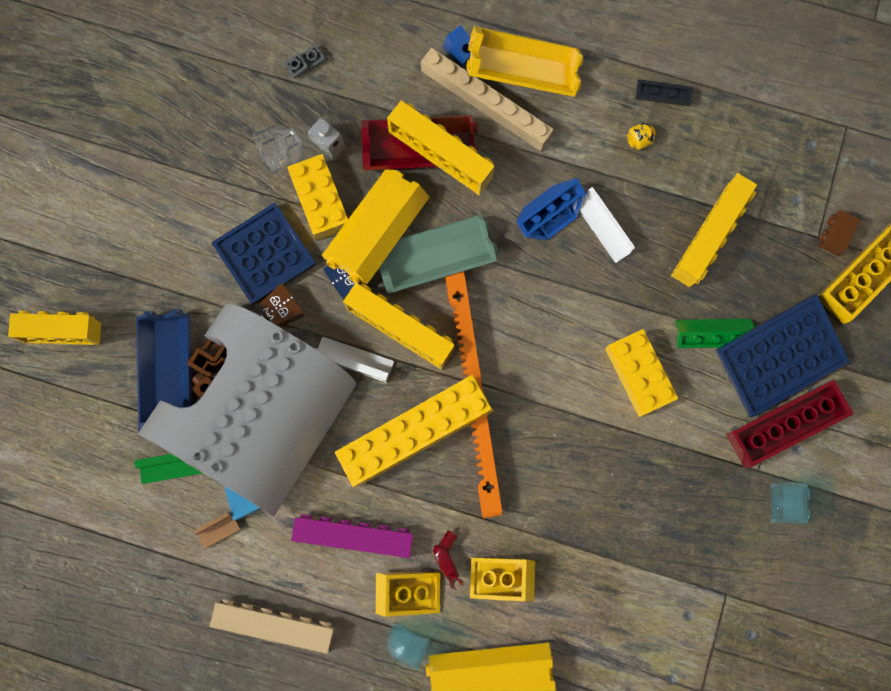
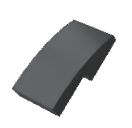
(305, 62)

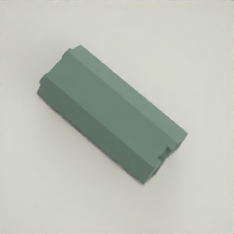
(438, 253)

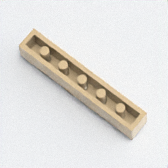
(272, 626)

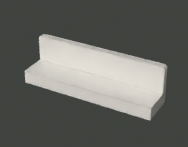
(605, 226)
(356, 359)

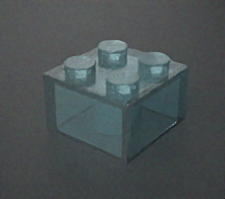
(790, 503)

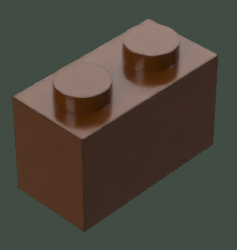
(838, 233)

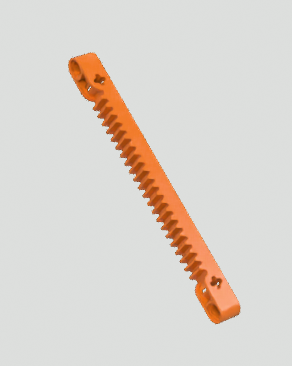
(456, 285)

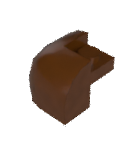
(209, 359)

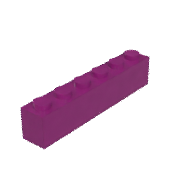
(352, 537)

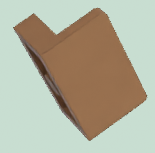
(217, 529)

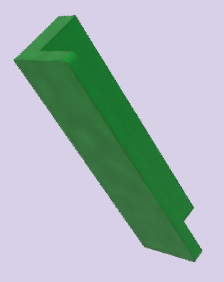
(709, 332)
(163, 468)

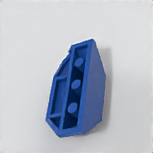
(552, 210)

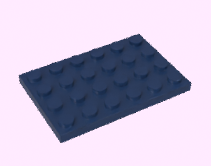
(782, 355)

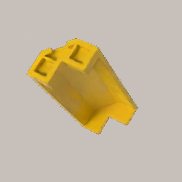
(524, 61)
(375, 226)
(493, 669)

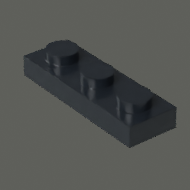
(664, 92)

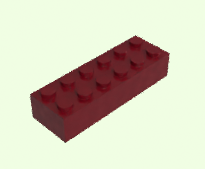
(789, 424)

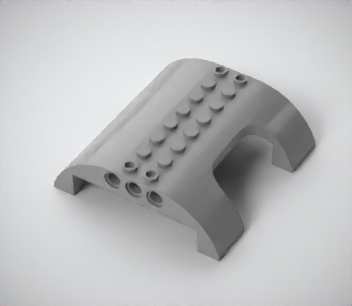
(258, 413)

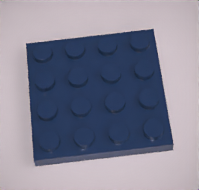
(263, 253)

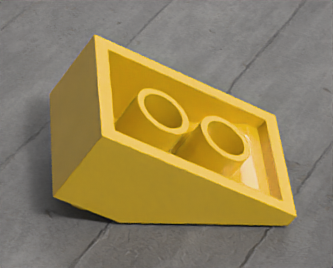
(502, 579)
(407, 593)

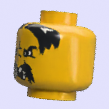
(641, 136)

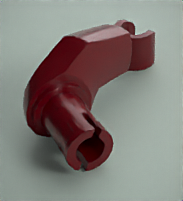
(444, 560)

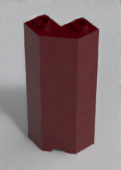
(385, 151)

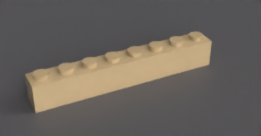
(486, 99)

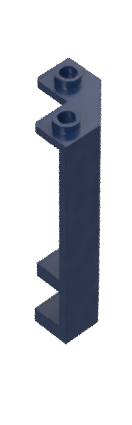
(163, 361)

